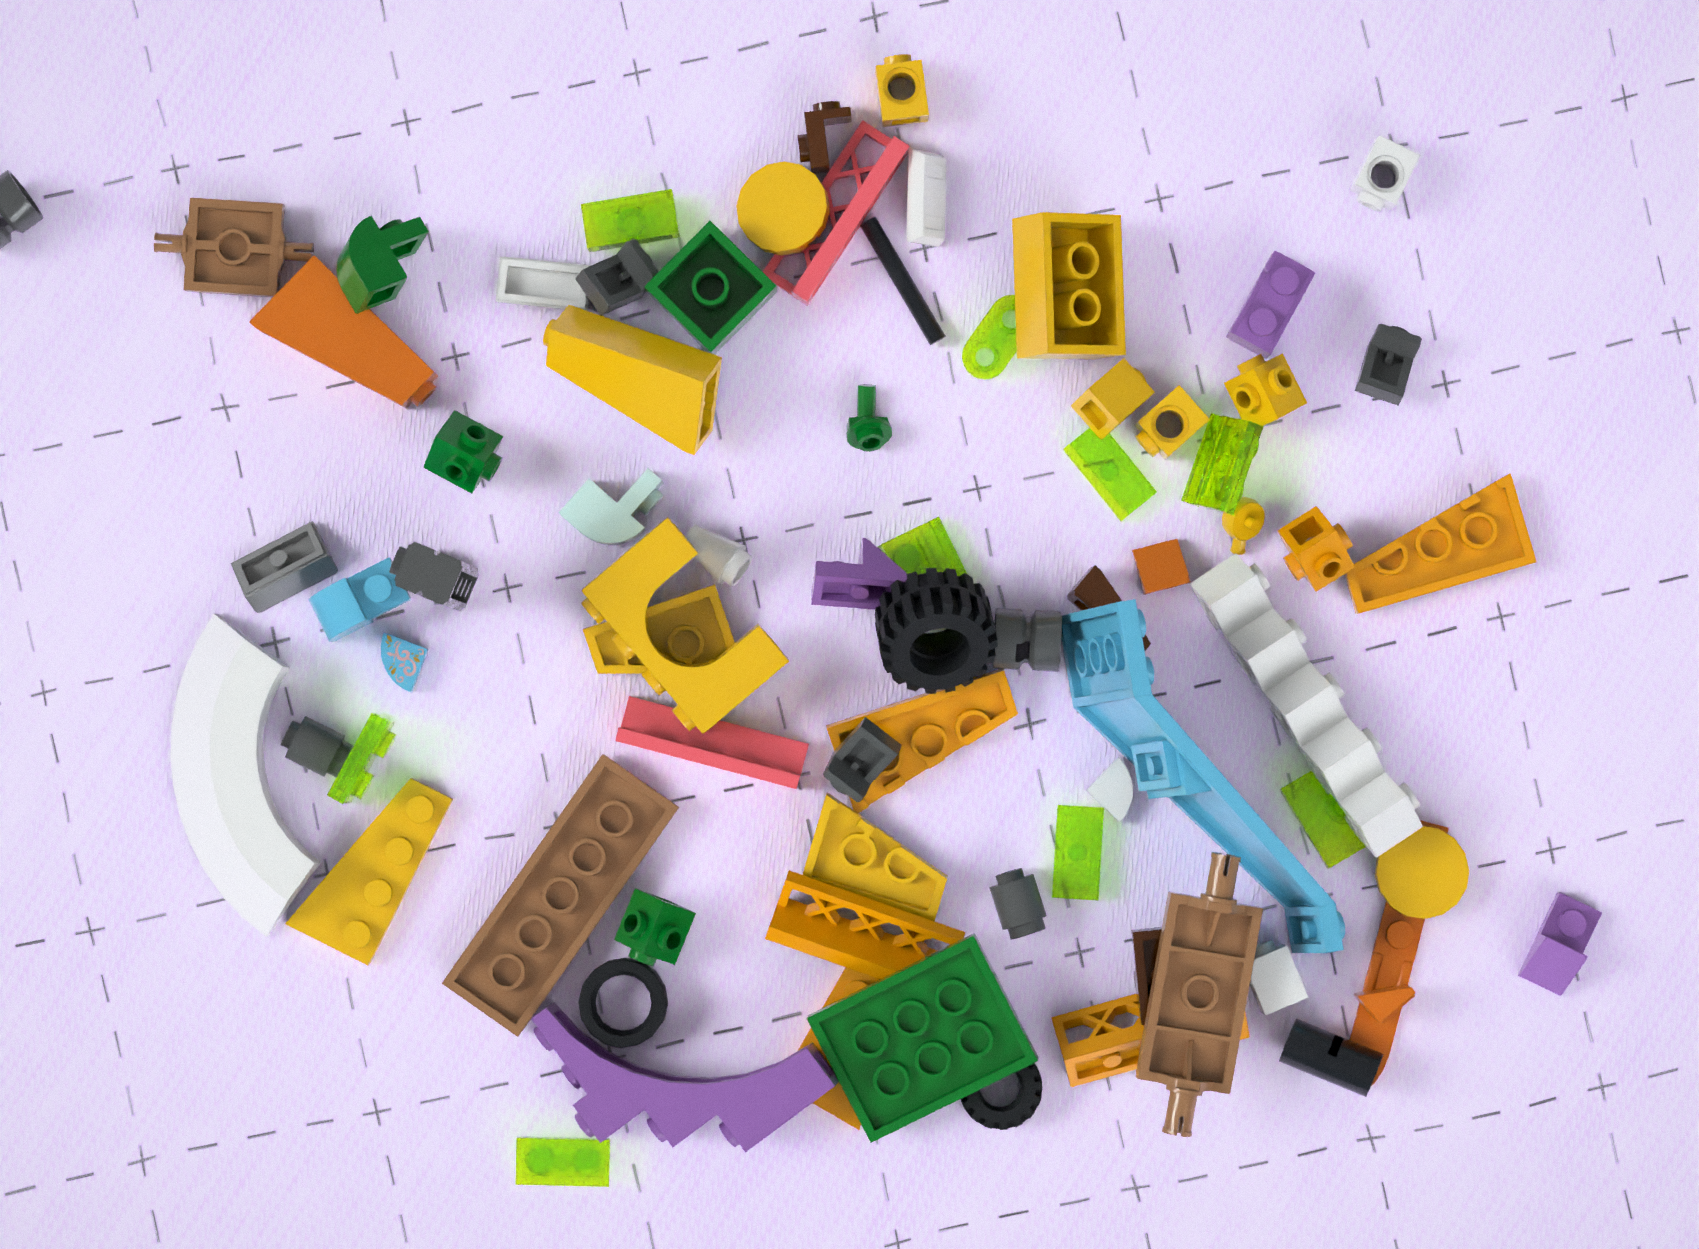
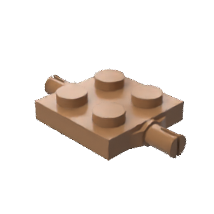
(233, 247)

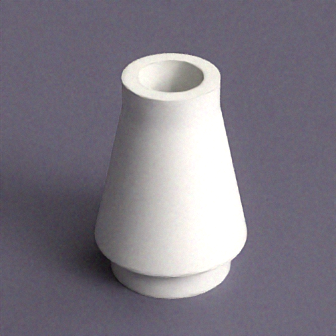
(719, 555)

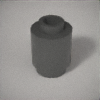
(316, 747)
(1018, 903)

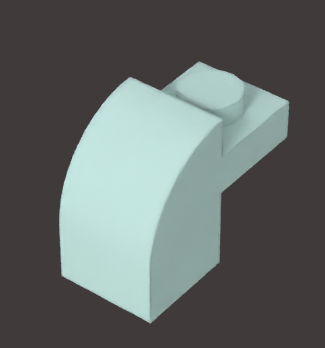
(611, 521)

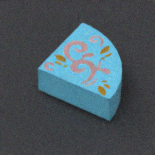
(402, 660)

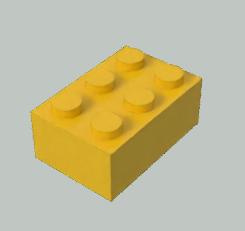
(1068, 286)

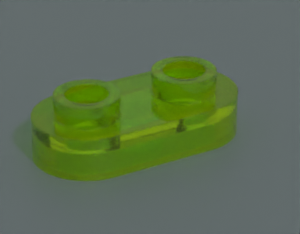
(992, 336)

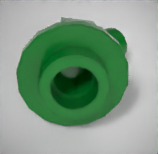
(867, 430)

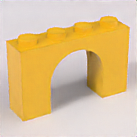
(701, 690)

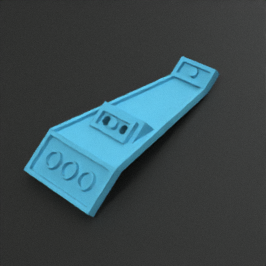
(1113, 692)

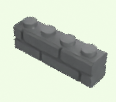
(434, 575)

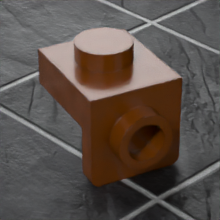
(813, 143)

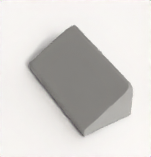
(284, 567)

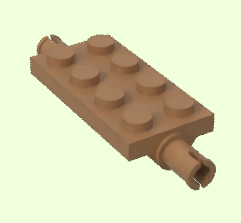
(1199, 993)

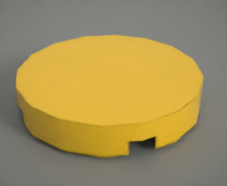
(783, 208)
(1423, 874)

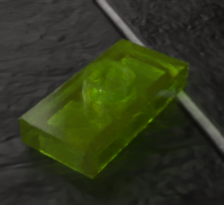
(638, 217)

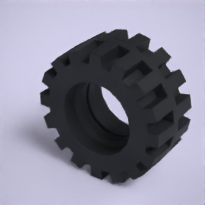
(1014, 1113)

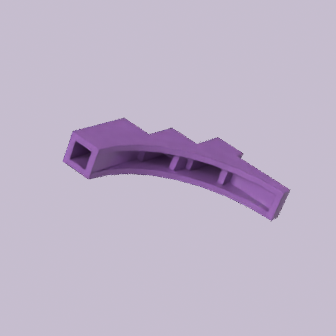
(619, 1090)

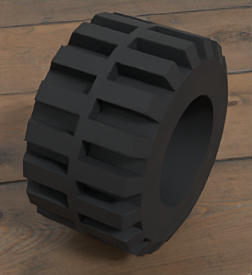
(932, 603)

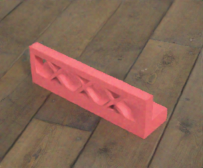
(853, 213)
(722, 746)

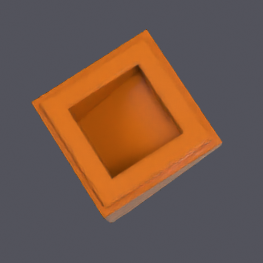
(1161, 566)
(1385, 1001)

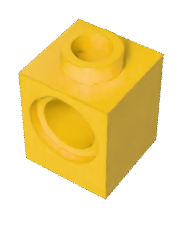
(895, 111)
(1112, 398)
(1187, 412)

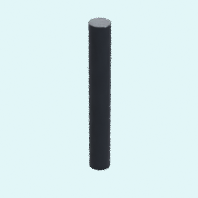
(902, 281)

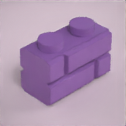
(1270, 304)

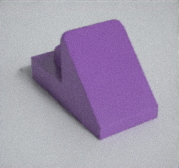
(855, 584)
(1560, 944)

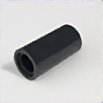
(1331, 1057)

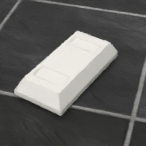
(926, 198)
(540, 283)

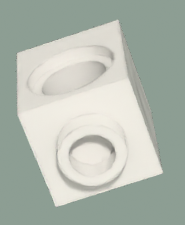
(1396, 158)
(1275, 978)

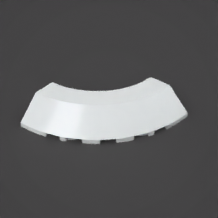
(224, 779)

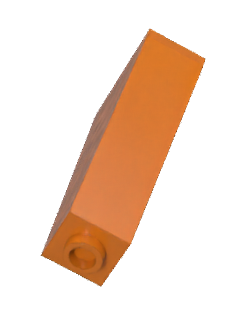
(321, 324)

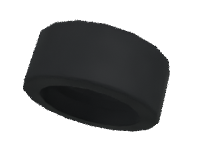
(593, 1021)

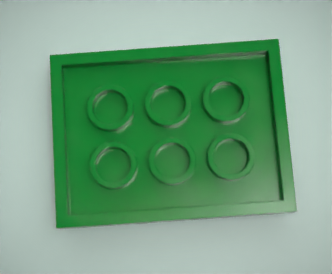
(922, 1038)

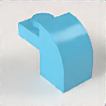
(357, 600)

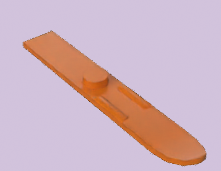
(1388, 967)

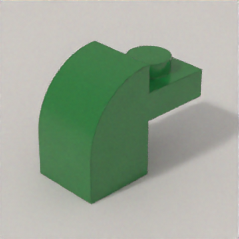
(370, 264)

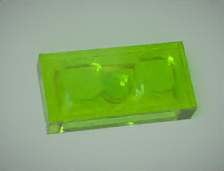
(1110, 472)
(1077, 852)
(562, 1161)

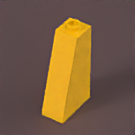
(638, 373)

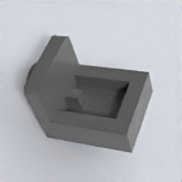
(618, 278)
(1387, 363)
(860, 759)

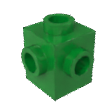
(464, 452)
(654, 928)

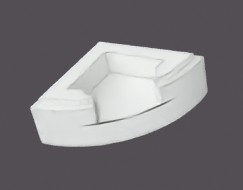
(1114, 789)

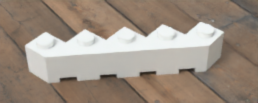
(1307, 704)

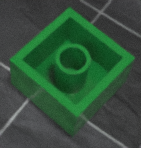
(711, 288)

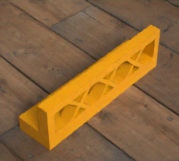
(857, 942)
(1108, 1048)

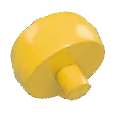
(1244, 524)

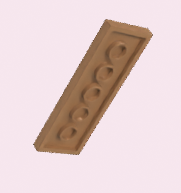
(560, 895)

